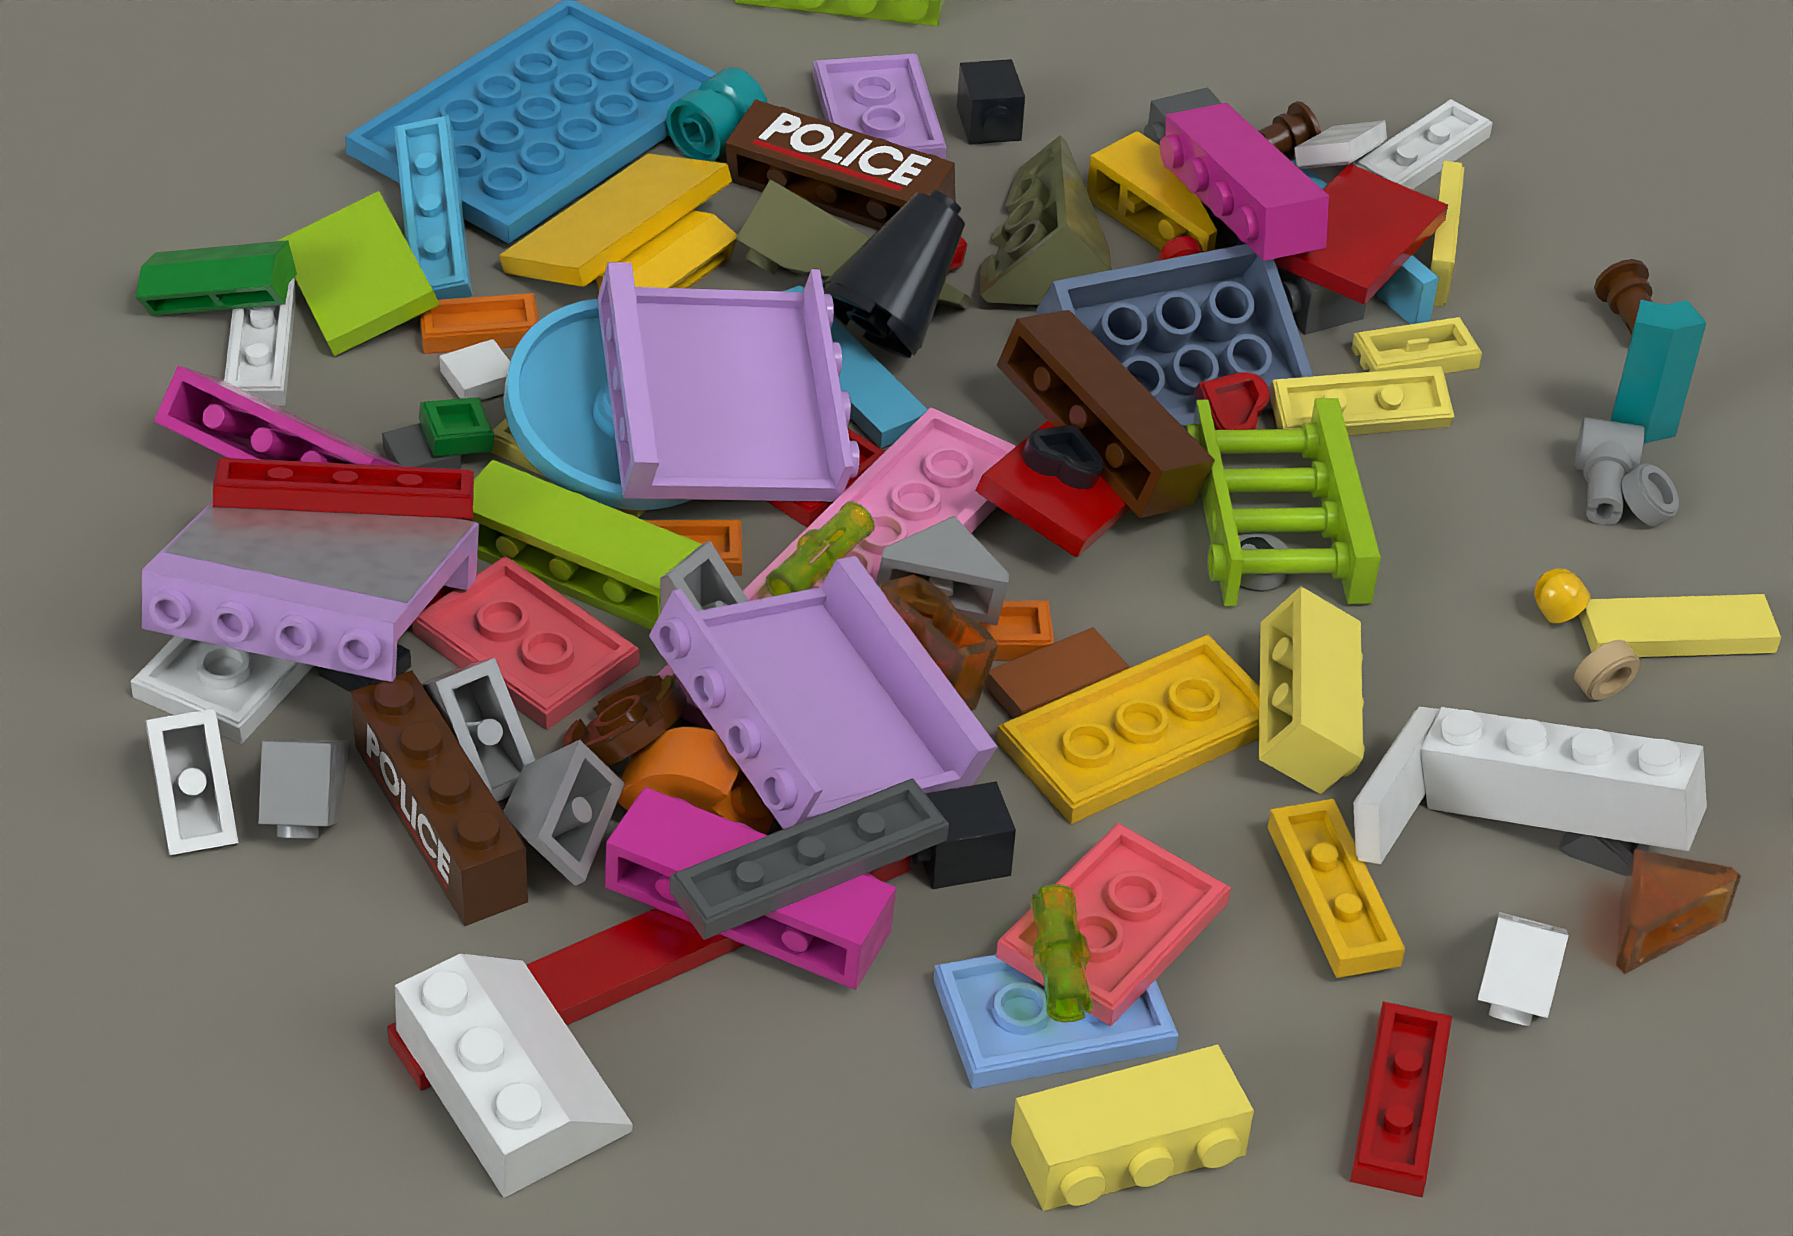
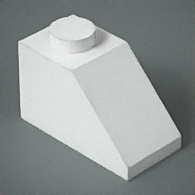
(191, 781)
(1522, 968)

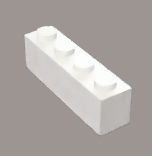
(1565, 778)

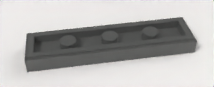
(807, 858)

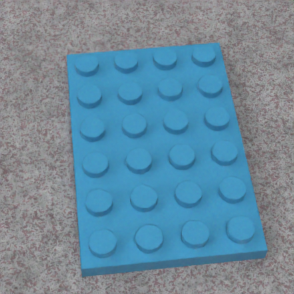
(542, 114)

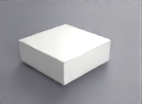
(476, 370)

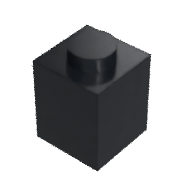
(990, 101)
(977, 840)

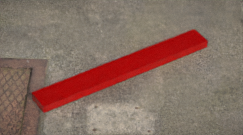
(619, 965)

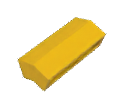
(682, 252)

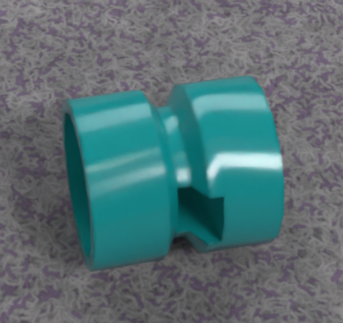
(707, 116)

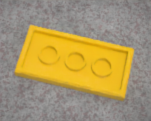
(615, 219)
(1135, 728)

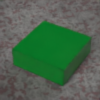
(456, 426)

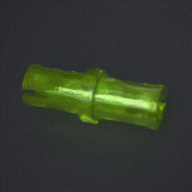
(843, 533)
(1061, 953)

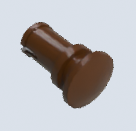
(1292, 128)
(1623, 288)

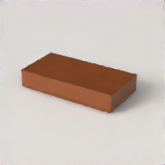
(1053, 672)

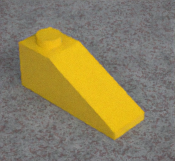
(1144, 195)

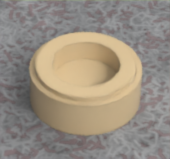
(1607, 670)

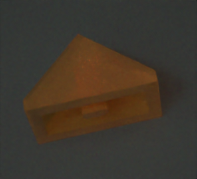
(1668, 904)

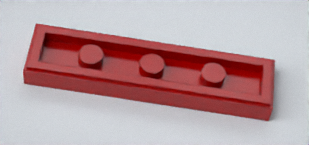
(343, 488)

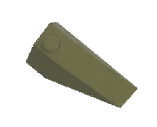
(1047, 234)
(803, 237)

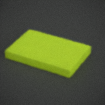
(359, 273)

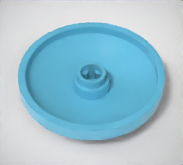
(563, 407)

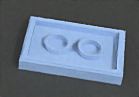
(1009, 1037)

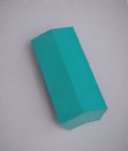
(1659, 368)

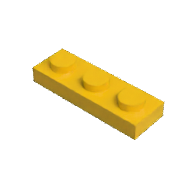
(1335, 888)

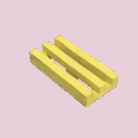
(1418, 346)

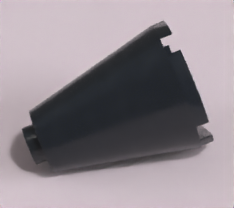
(899, 274)

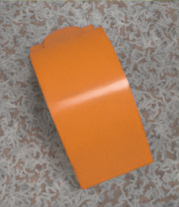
(700, 770)

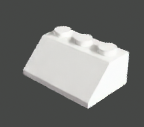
(506, 1068)

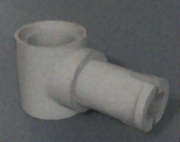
(1605, 456)

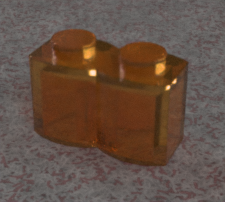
(952, 639)

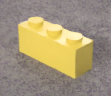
(1311, 691)
(1131, 1127)

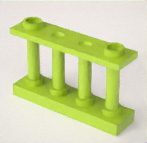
(1332, 478)

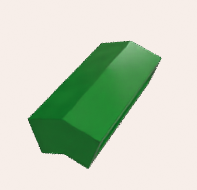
(216, 278)

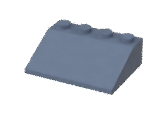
(1189, 321)

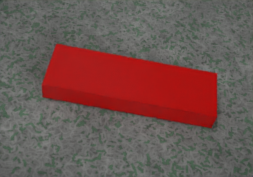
(1401, 1099)

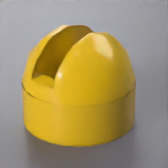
(1560, 595)

